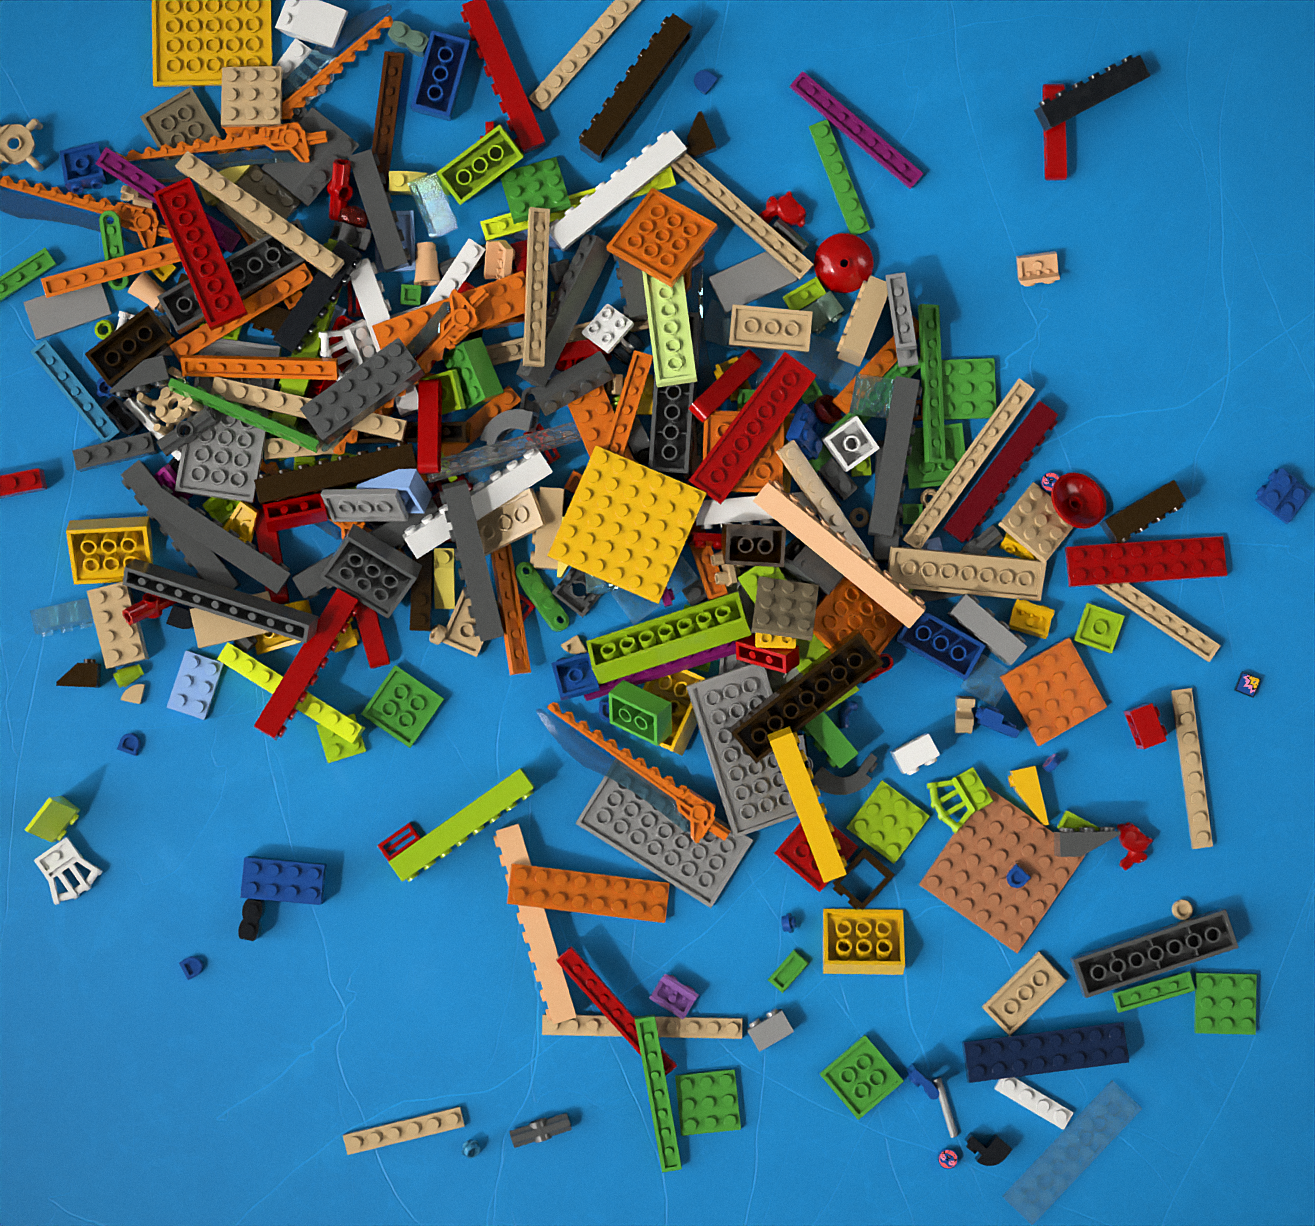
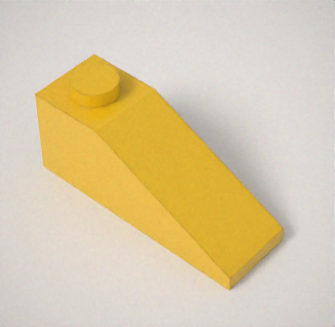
(1027, 786)

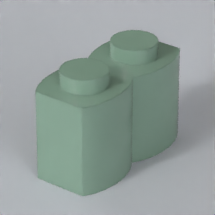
(404, 37)
(824, 310)

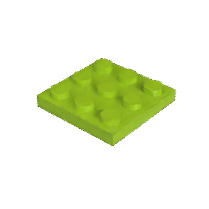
(887, 821)

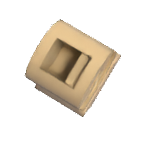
(963, 715)

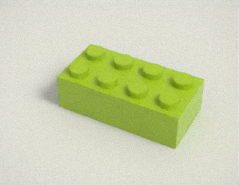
(480, 164)

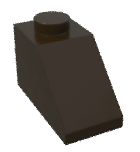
(699, 138)
(82, 675)

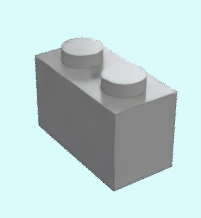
(770, 1029)

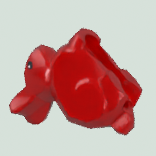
(786, 208)
(1134, 842)

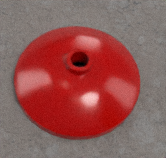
(828, 265)
(1078, 500)

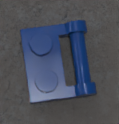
(918, 1079)

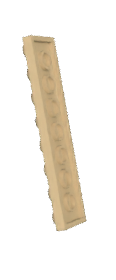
(967, 573)

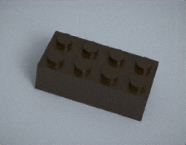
(129, 345)
(1140, 513)

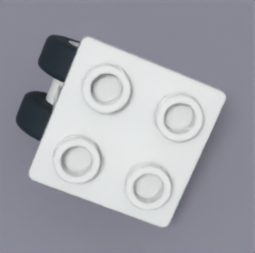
(611, 328)

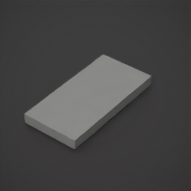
(750, 281)
(67, 310)
(364, 505)

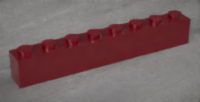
(1000, 471)

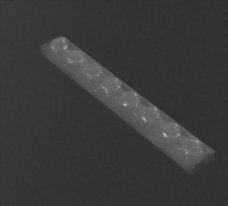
(506, 450)

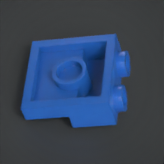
(80, 168)
(806, 432)
(1282, 495)
(575, 676)
(992, 719)

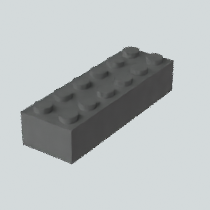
(362, 391)

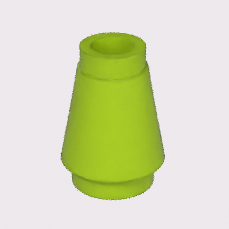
(128, 675)

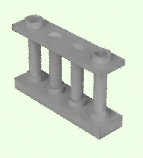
(902, 319)

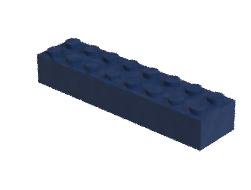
(1045, 1052)

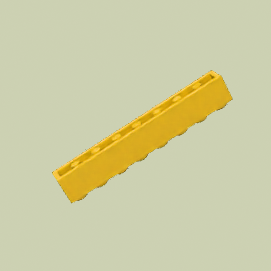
(806, 803)

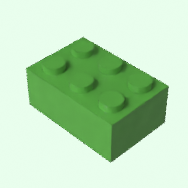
(475, 372)
(640, 712)
(830, 740)

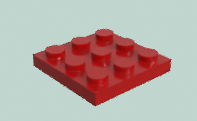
(798, 855)

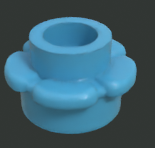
(471, 1149)

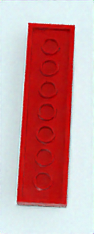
(200, 253)
(752, 428)
(1146, 561)

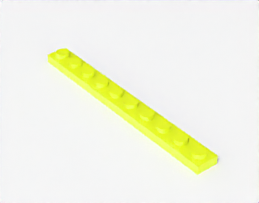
(504, 225)

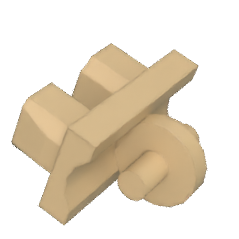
(729, 572)

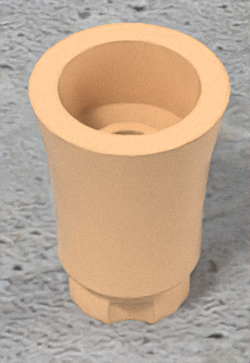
(426, 265)
(147, 290)

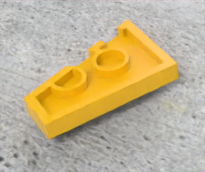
(243, 521)

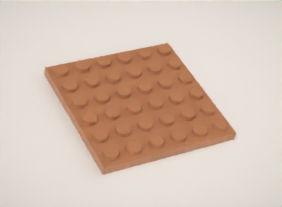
(975, 865)

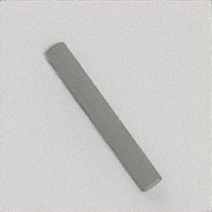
(946, 1108)

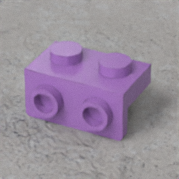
(674, 996)

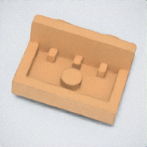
(498, 259)
(1037, 268)

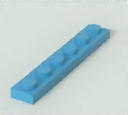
(75, 391)

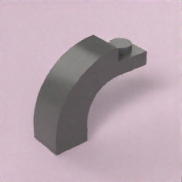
(508, 421)
(845, 785)

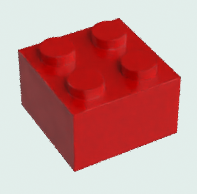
(1145, 725)

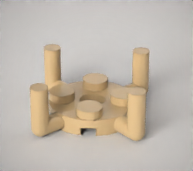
(26, 144)
(165, 403)

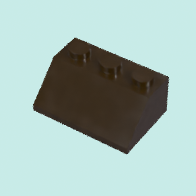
(753, 545)

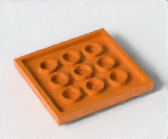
(662, 237)
(765, 466)
(851, 609)
(1053, 691)

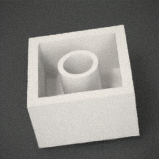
(850, 443)
(915, 753)

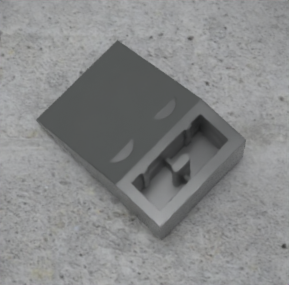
(144, 377)
(809, 567)
(1078, 843)

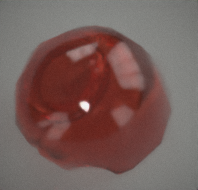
(353, 216)
(826, 410)

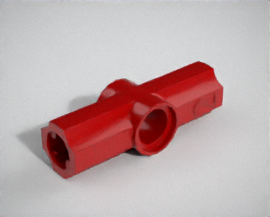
(339, 187)
(149, 607)

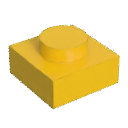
(164, 272)

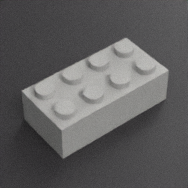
(986, 629)

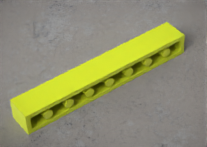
(312, 706)

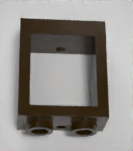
(854, 902)

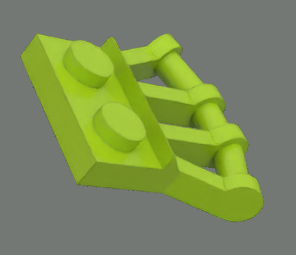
(971, 791)

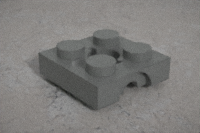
(564, 592)

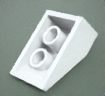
(312, 21)

